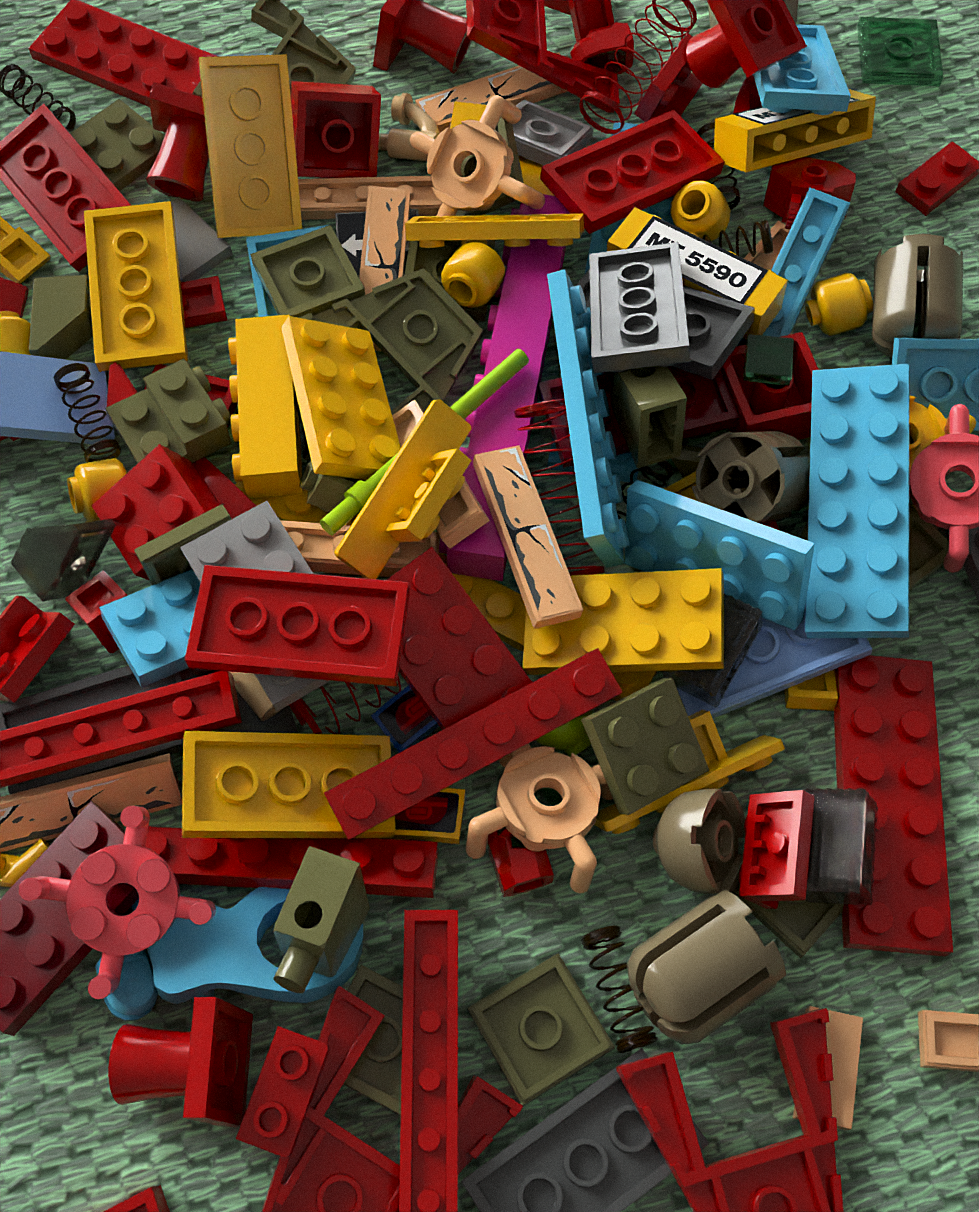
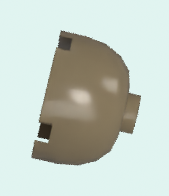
(700, 840)

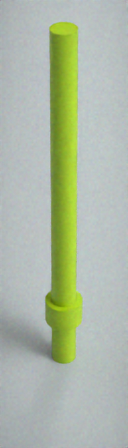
(361, 491)

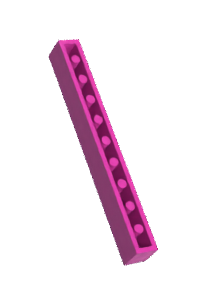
(521, 323)

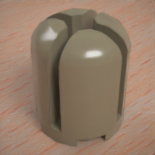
(901, 284)
(753, 475)
(703, 969)

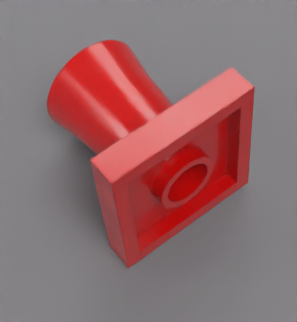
(424, 28)
(746, 36)
(184, 150)
(201, 1064)

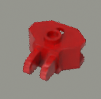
(793, 178)

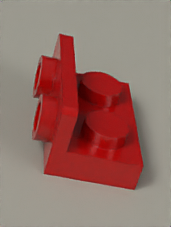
(671, 88)
(26, 644)
(776, 848)
(283, 1092)

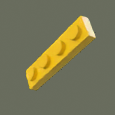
(513, 229)

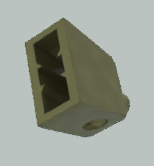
(647, 392)
(319, 918)

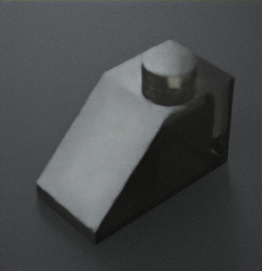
(60, 556)

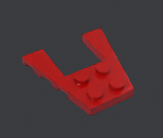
(519, 34)
(338, 1170)
(773, 1178)

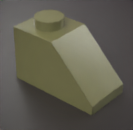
(60, 316)

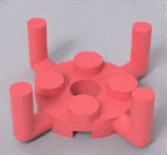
(933, 497)
(89, 904)

